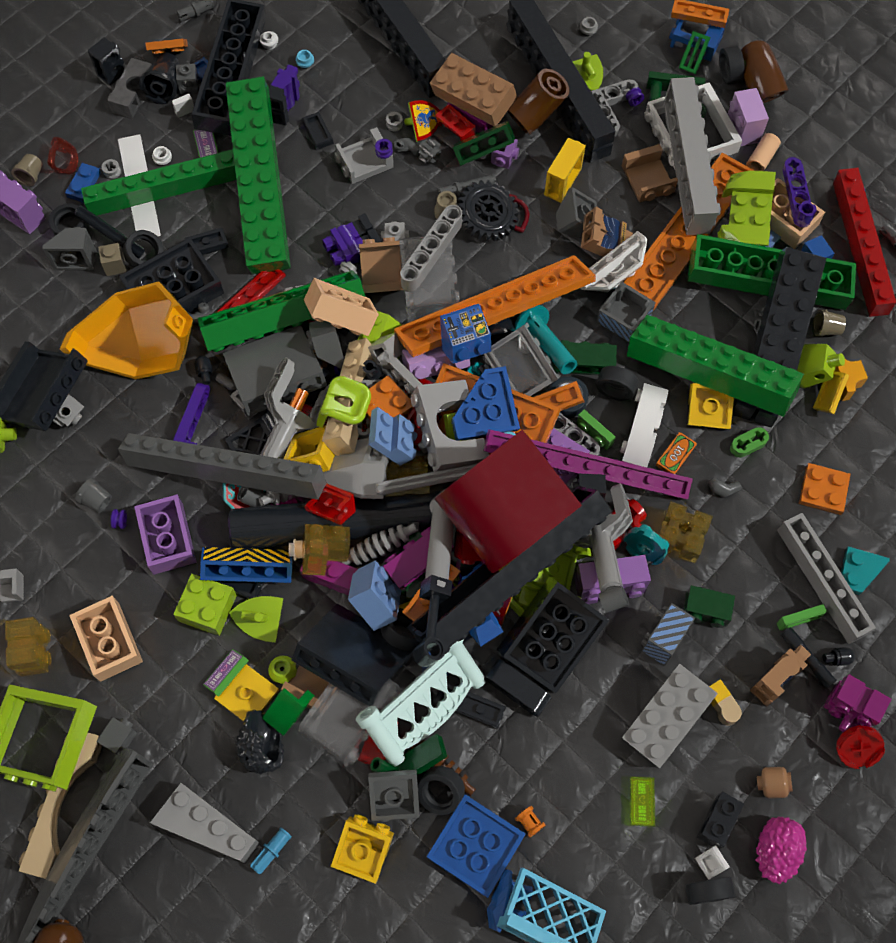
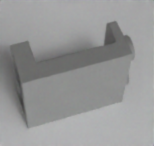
(360, 159)

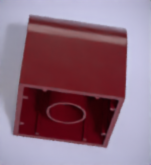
(507, 502)

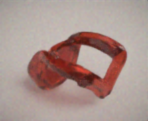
(63, 146)

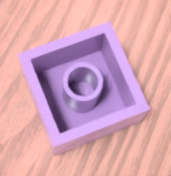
(748, 115)

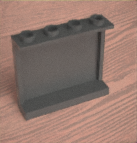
(257, 361)

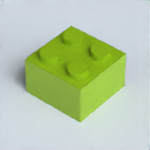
(205, 604)

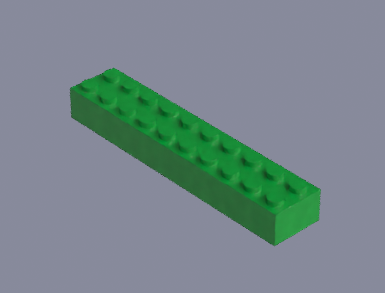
(257, 175)

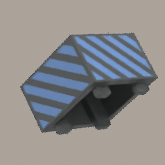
(624, 311)
(667, 634)

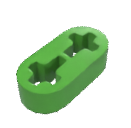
(751, 446)

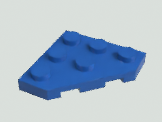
(487, 407)

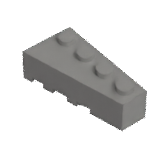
(200, 822)

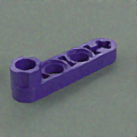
(800, 217)
(192, 414)

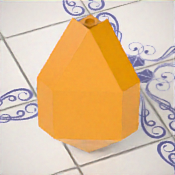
(134, 333)

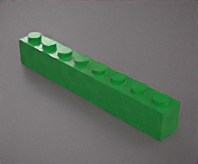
(160, 183)

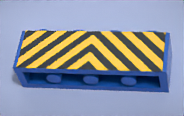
(245, 565)

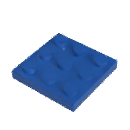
(476, 846)

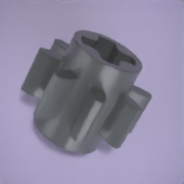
(429, 151)

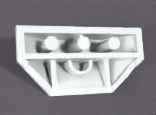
(618, 264)

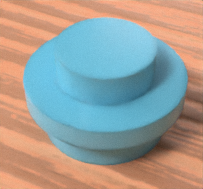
(304, 59)

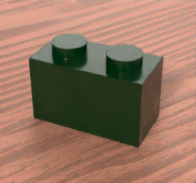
(709, 606)

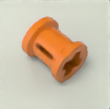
(530, 821)

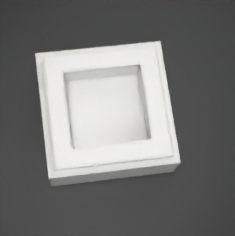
(183, 105)
(712, 862)

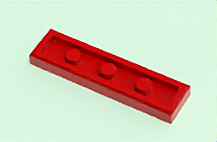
(255, 289)

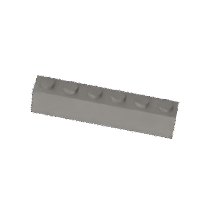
(826, 578)

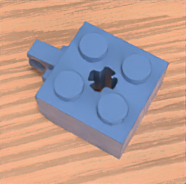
(374, 595)

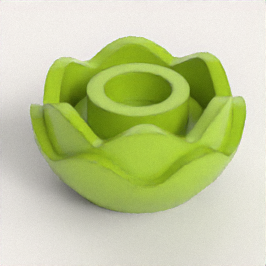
(281, 676)

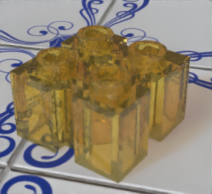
(416, 466)
(694, 525)
(27, 646)

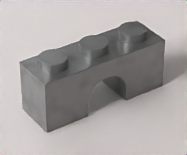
(123, 98)

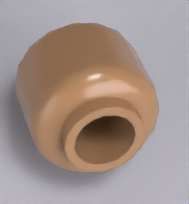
(775, 782)

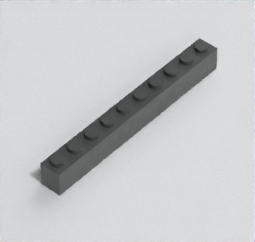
(223, 466)

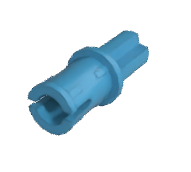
(270, 851)

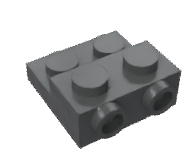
(393, 795)

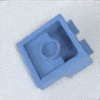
(392, 436)

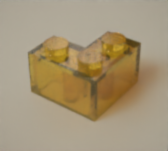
(324, 544)

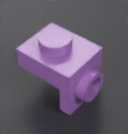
(505, 158)

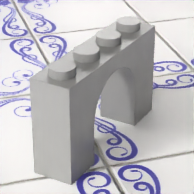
(443, 451)

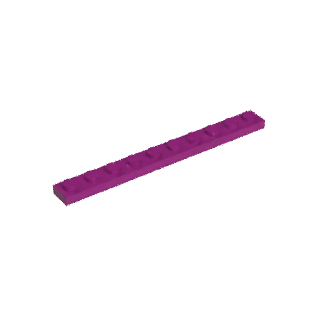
(615, 470)

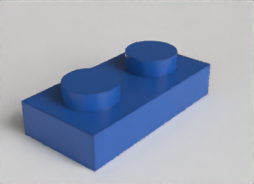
(85, 176)

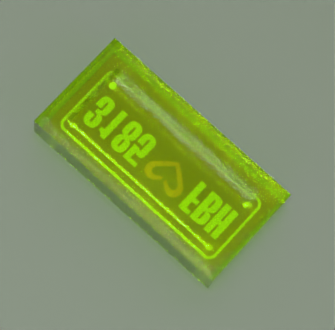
(642, 802)

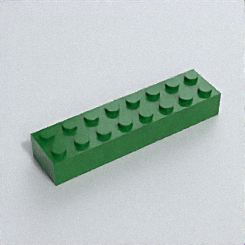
(752, 267)
(266, 314)
(715, 365)

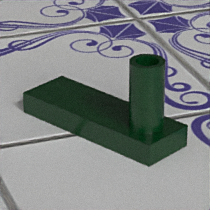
(660, 82)
(419, 758)

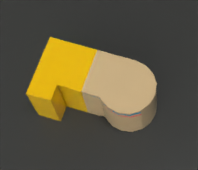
(724, 703)

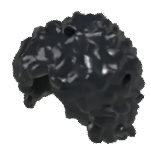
(259, 744)

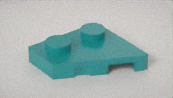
(861, 568)

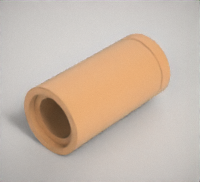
(763, 152)

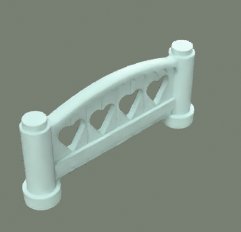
(383, 724)

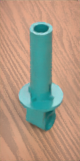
(537, 319)

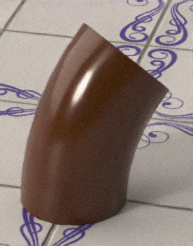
(763, 71)
(539, 100)

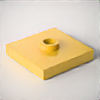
(247, 693)

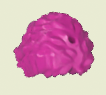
(781, 849)

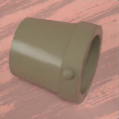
(27, 170)
(443, 200)
(828, 323)

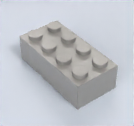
(669, 715)

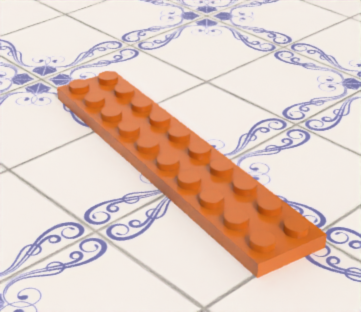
(672, 248)
(501, 301)

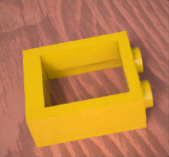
(564, 170)
(310, 449)

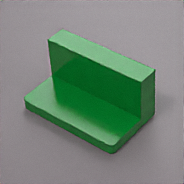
(286, 710)

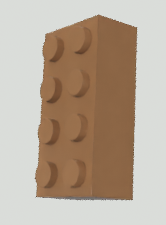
(473, 89)

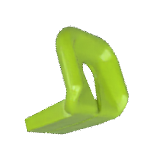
(348, 388)

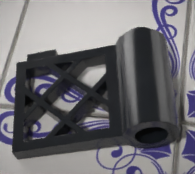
(266, 422)

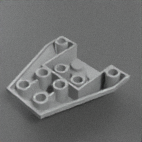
(359, 471)

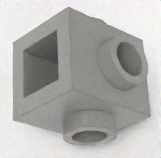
(395, 230)
(75, 410)

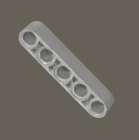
(429, 257)

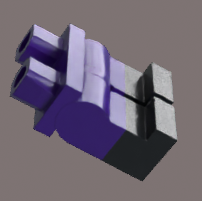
(283, 93)
(347, 240)

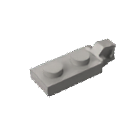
(399, 371)

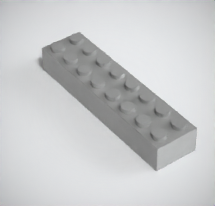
(691, 156)

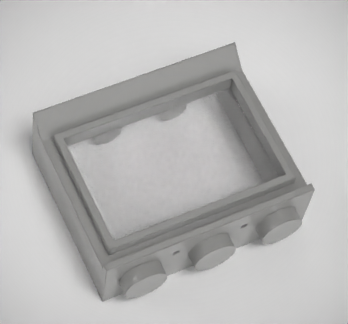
(525, 362)

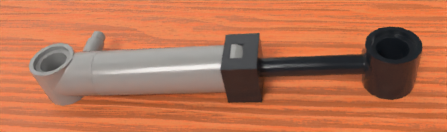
(436, 584)

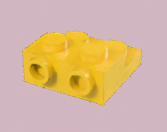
(709, 408)
(362, 848)

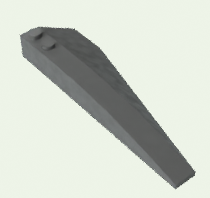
(86, 839)

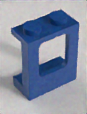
(714, 32)

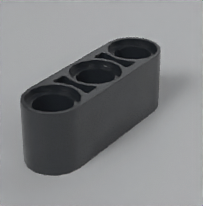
(518, 687)

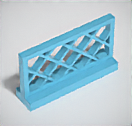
(530, 930)

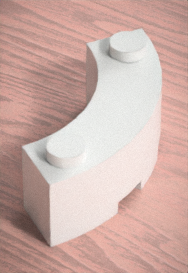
(647, 418)

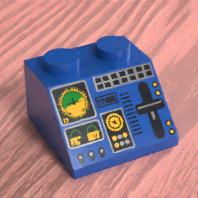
(465, 334)

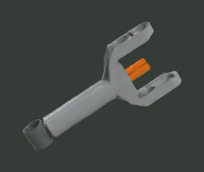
(287, 421)
(601, 541)

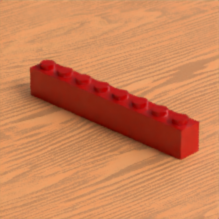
(864, 242)

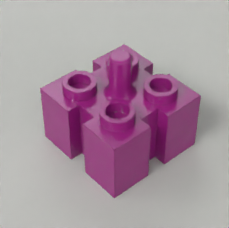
(856, 703)

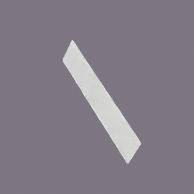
(134, 163)

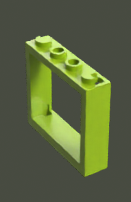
(9, 714)

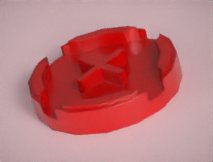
(860, 747)

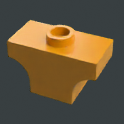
(856, 378)

